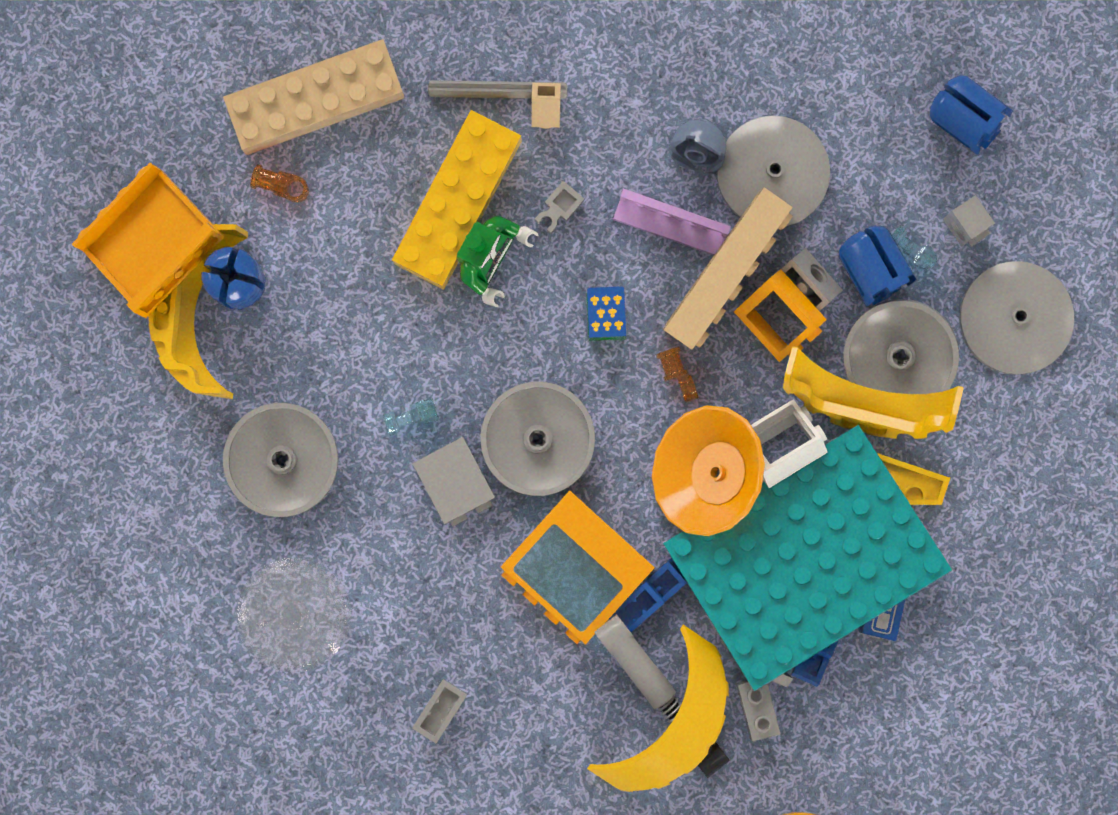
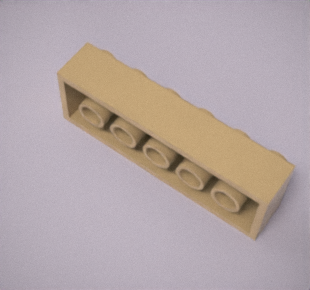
(313, 97)
(727, 268)

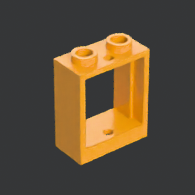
(795, 300)

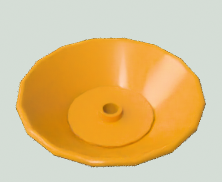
(688, 467)

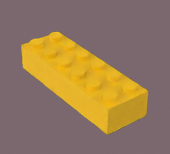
(457, 198)

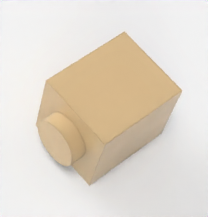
(546, 105)

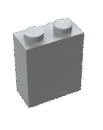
(454, 482)

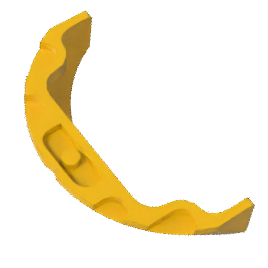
(173, 326)
(874, 410)
(689, 734)

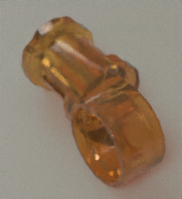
(278, 183)
(674, 369)

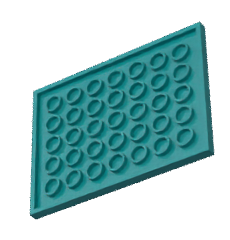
(810, 560)

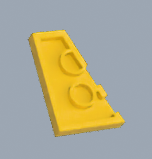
(916, 483)

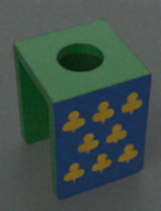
(606, 313)

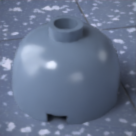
(698, 144)

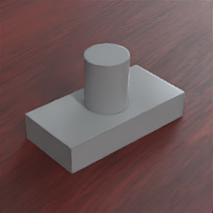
(439, 711)

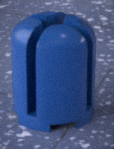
(968, 113)
(875, 264)
(234, 294)

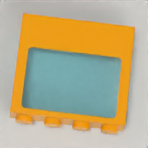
(576, 568)

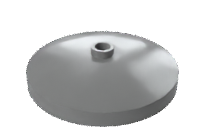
(771, 142)
(991, 324)
(905, 325)
(530, 411)
(253, 456)

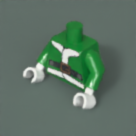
(484, 252)

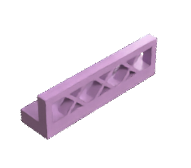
(670, 222)

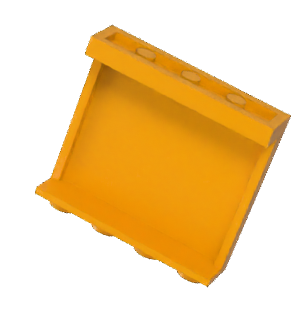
(148, 239)

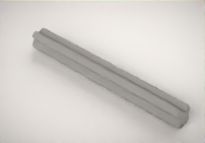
(486, 89)

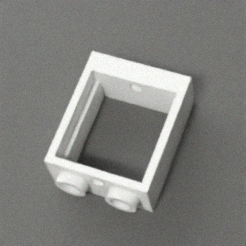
(779, 421)

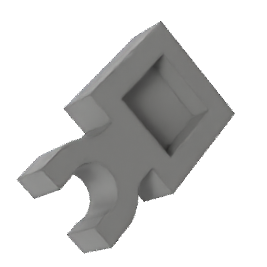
(562, 204)

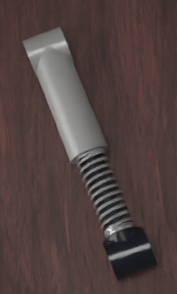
(650, 681)

